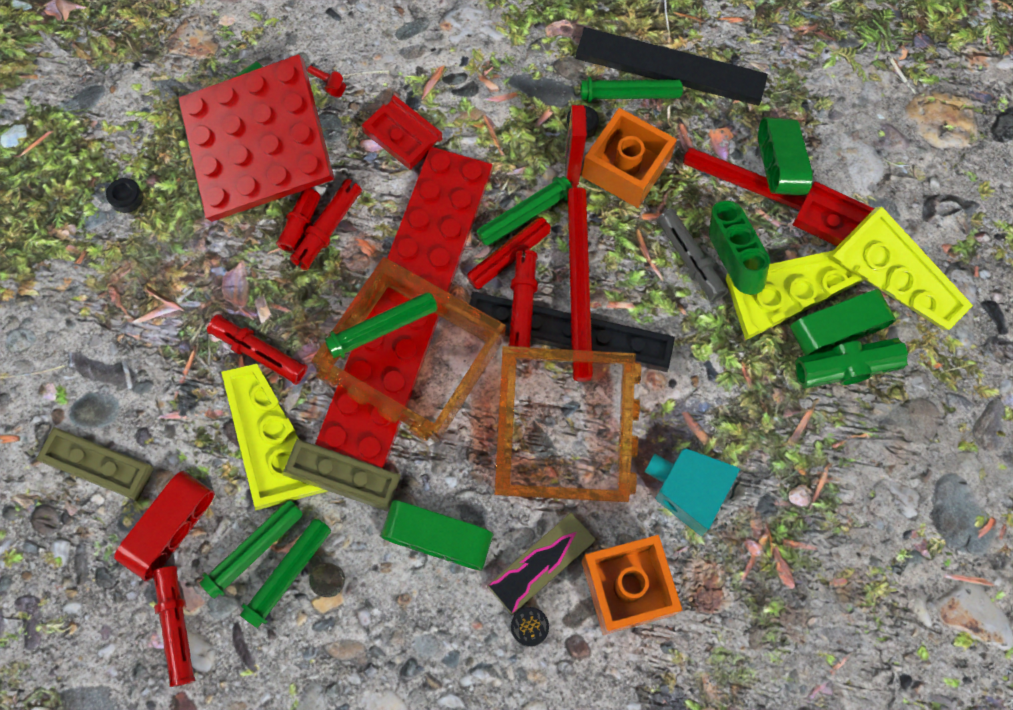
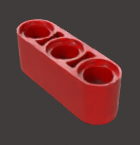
(164, 525)

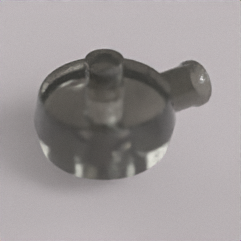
(325, 578)

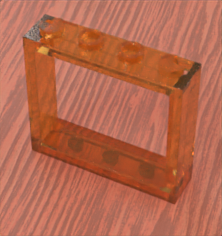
(450, 308)
(628, 413)

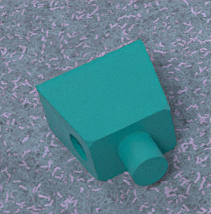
(692, 486)

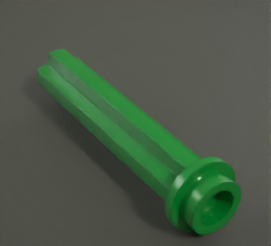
(630, 89)
(524, 211)
(380, 325)
(250, 549)
(285, 573)

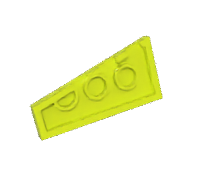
(897, 266)
(789, 290)
(263, 438)

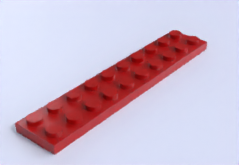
(431, 247)

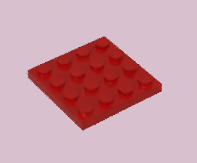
(255, 138)

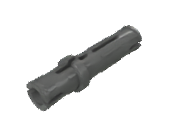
(699, 266)

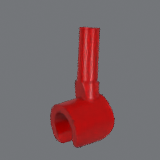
(334, 82)

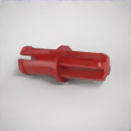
(298, 220)

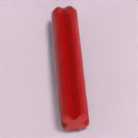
(506, 253)

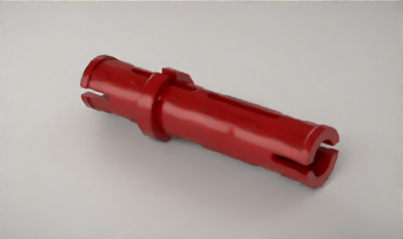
(319, 234)
(523, 288)
(243, 341)
(173, 626)

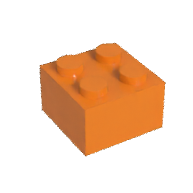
(628, 157)
(631, 584)

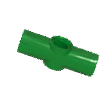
(851, 363)

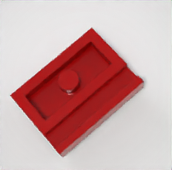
(401, 132)
(830, 214)

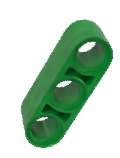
(784, 156)
(739, 247)
(843, 323)
(437, 535)

